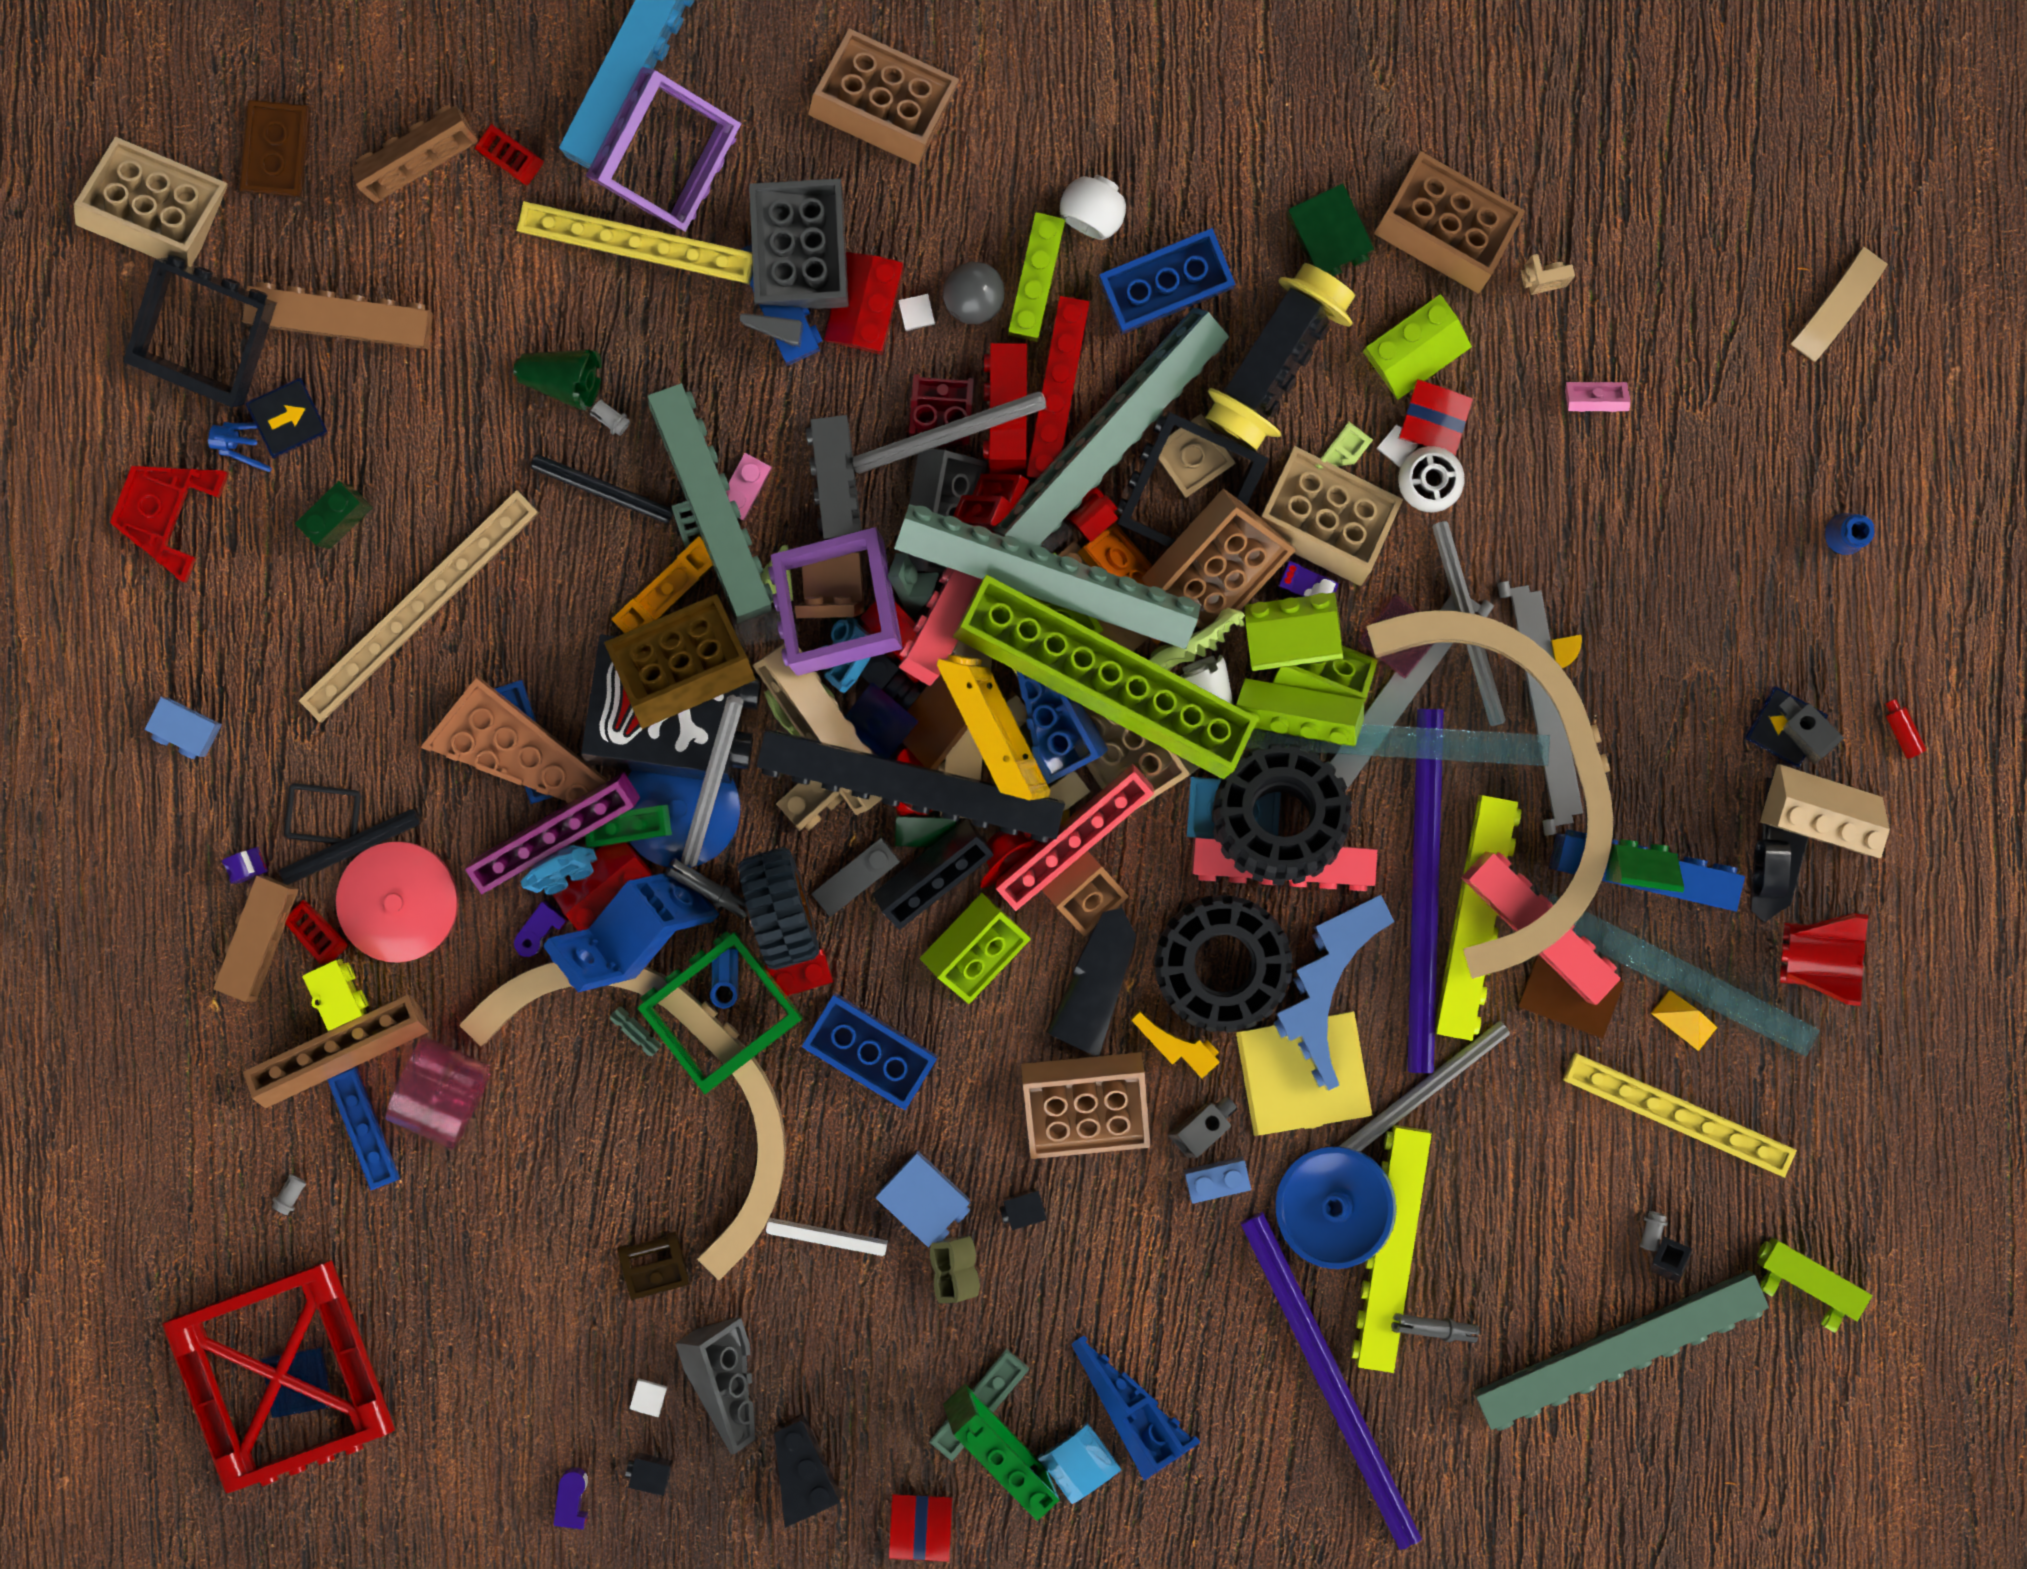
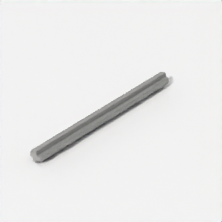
(949, 432)
(1463, 604)
(712, 780)
(1427, 1087)

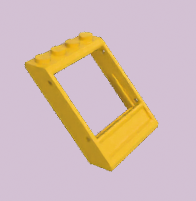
(993, 727)

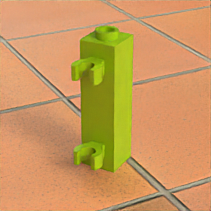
(1814, 1279)

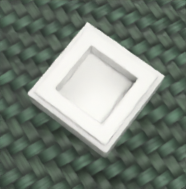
(916, 312)
(1394, 448)
(648, 1397)

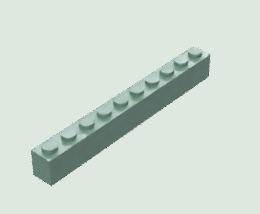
(1114, 429)
(1048, 576)
(1621, 1350)

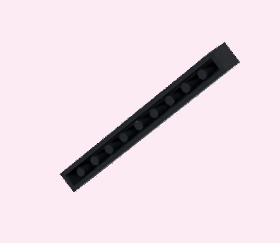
(907, 783)

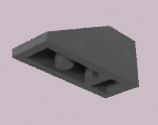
(856, 877)

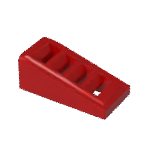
(525, 165)
(331, 935)

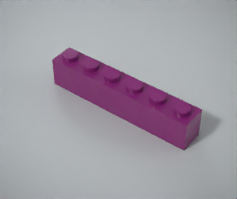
(552, 833)

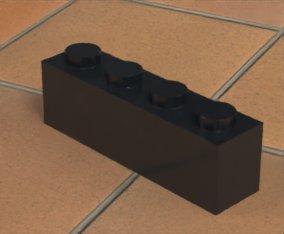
(932, 874)

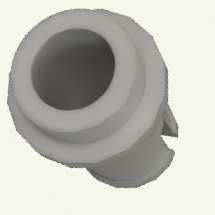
(610, 417)
(288, 1195)
(1653, 1230)

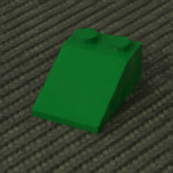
(1644, 867)

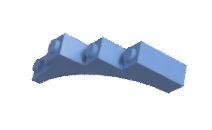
(1318, 979)

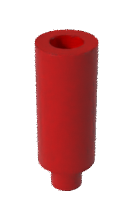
(1904, 729)

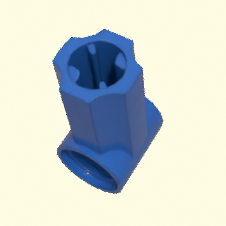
(725, 973)

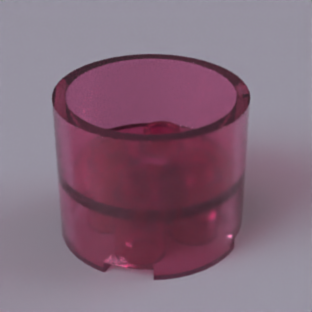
(438, 1092)

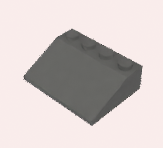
(799, 244)

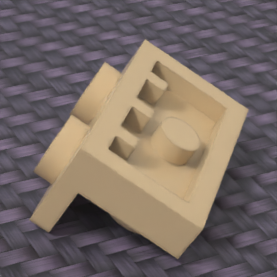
(1553, 277)
(805, 803)

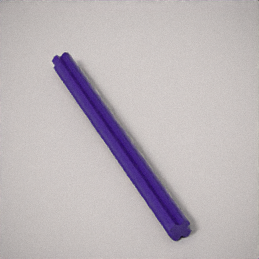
(1425, 904)
(1331, 1381)

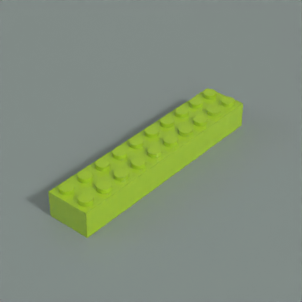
(1105, 677)

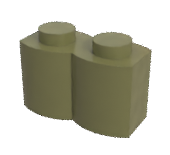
(954, 1269)

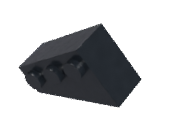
(803, 1472)

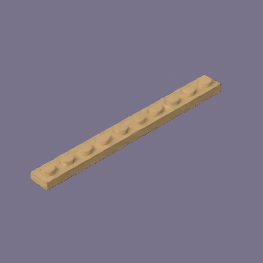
(418, 606)

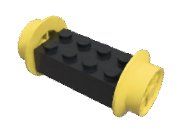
(1278, 355)

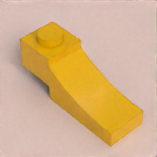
(1197, 1054)

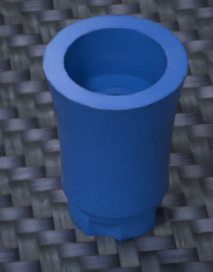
(1839, 533)

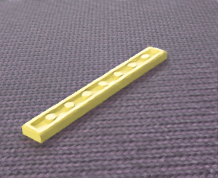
(636, 242)
(1679, 1114)

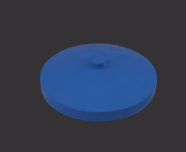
(682, 797)
(1335, 1207)

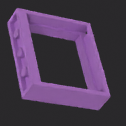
(624, 128)
(848, 651)

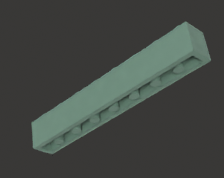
(709, 503)

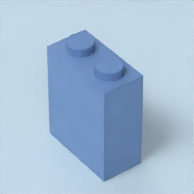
(924, 1199)

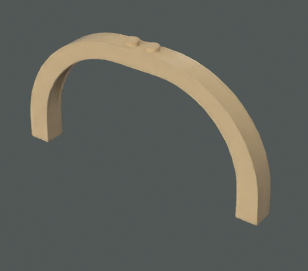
(1472, 629)
(723, 1043)

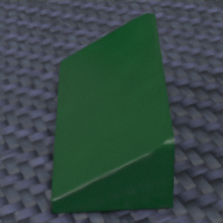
(921, 831)

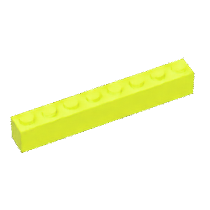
(1474, 922)
(1391, 1266)

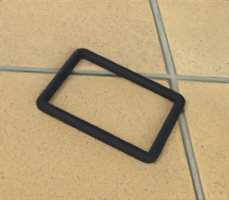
(292, 787)

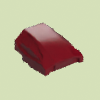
(939, 403)

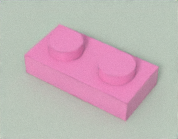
(1597, 396)
(747, 483)

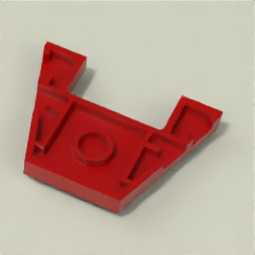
(152, 506)

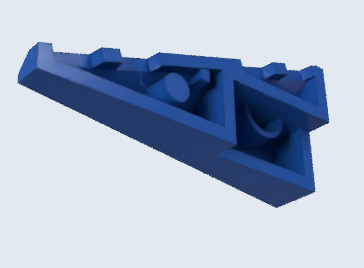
(1145, 1430)

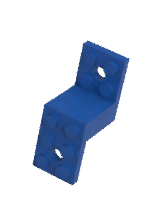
(628, 932)

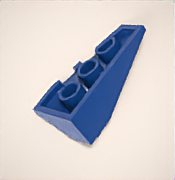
(1059, 729)

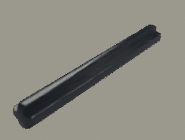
(602, 488)
(349, 847)

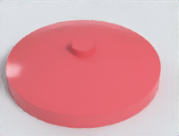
(397, 901)

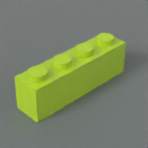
(1036, 277)
(1303, 712)

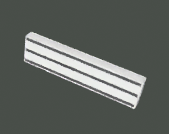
(826, 1236)

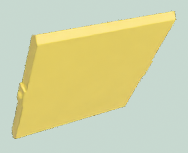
(1281, 1083)

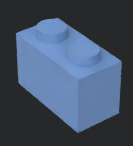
(182, 727)
(1217, 1179)

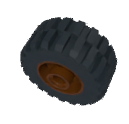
(778, 908)

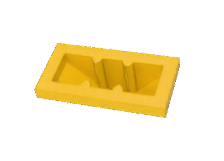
(1684, 1019)

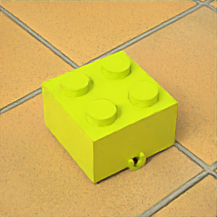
(336, 994)

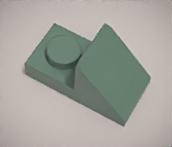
(911, 587)

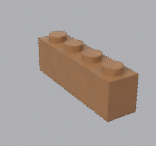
(255, 938)

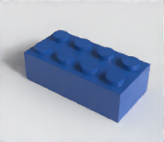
(1166, 281)
(870, 1051)

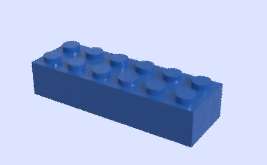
(1703, 885)

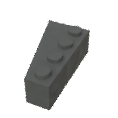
(835, 476)

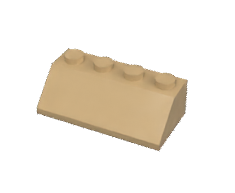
(1826, 811)

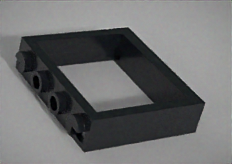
(137, 351)
(1150, 456)

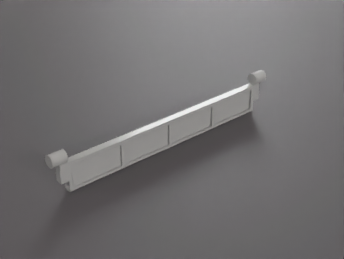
(1397, 696)
(1560, 772)

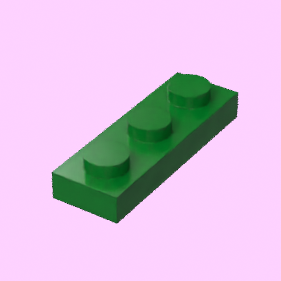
(632, 826)

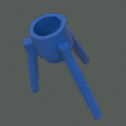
(225, 439)

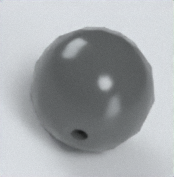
(973, 292)

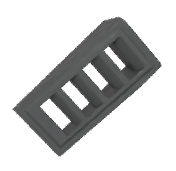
(779, 328)

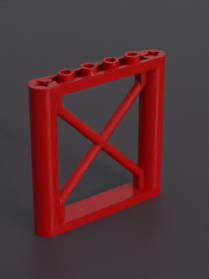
(235, 1461)

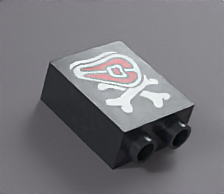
(670, 747)

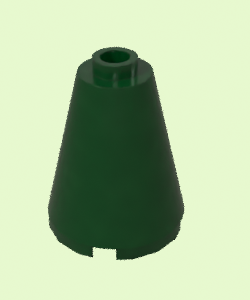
(562, 375)

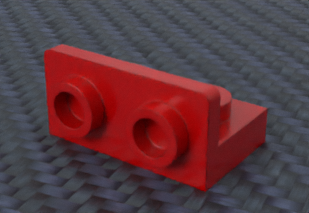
(803, 975)

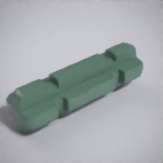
(635, 1031)

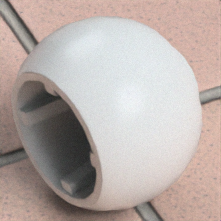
(1093, 206)
(1427, 455)

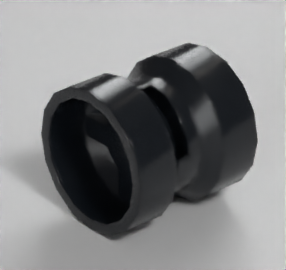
(902, 691)

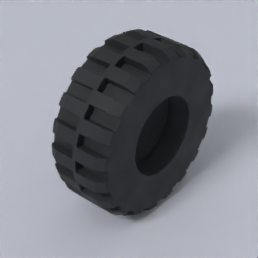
(1291, 773)
(1268, 973)

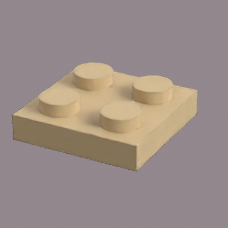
(1192, 459)

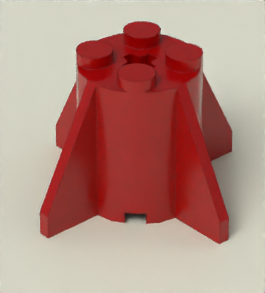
(1827, 956)

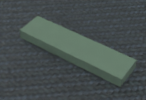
(992, 1391)

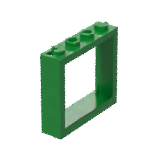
(677, 978)
(1000, 1452)

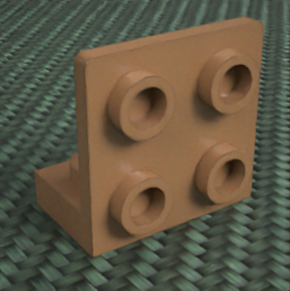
(832, 588)

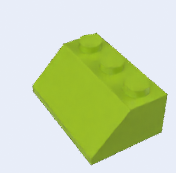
(1418, 347)
(1293, 631)
(1341, 677)
(975, 948)

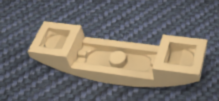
(1839, 304)

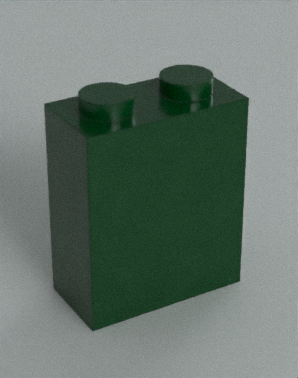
(1331, 231)
(333, 515)

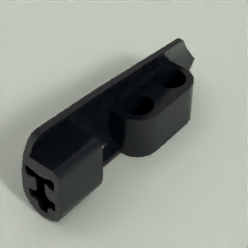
(1775, 868)
(1095, 984)

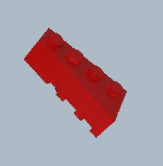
(1007, 383)

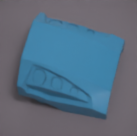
(846, 675)
(554, 869)
(1080, 1463)

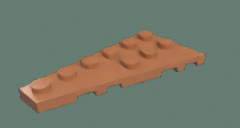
(507, 743)

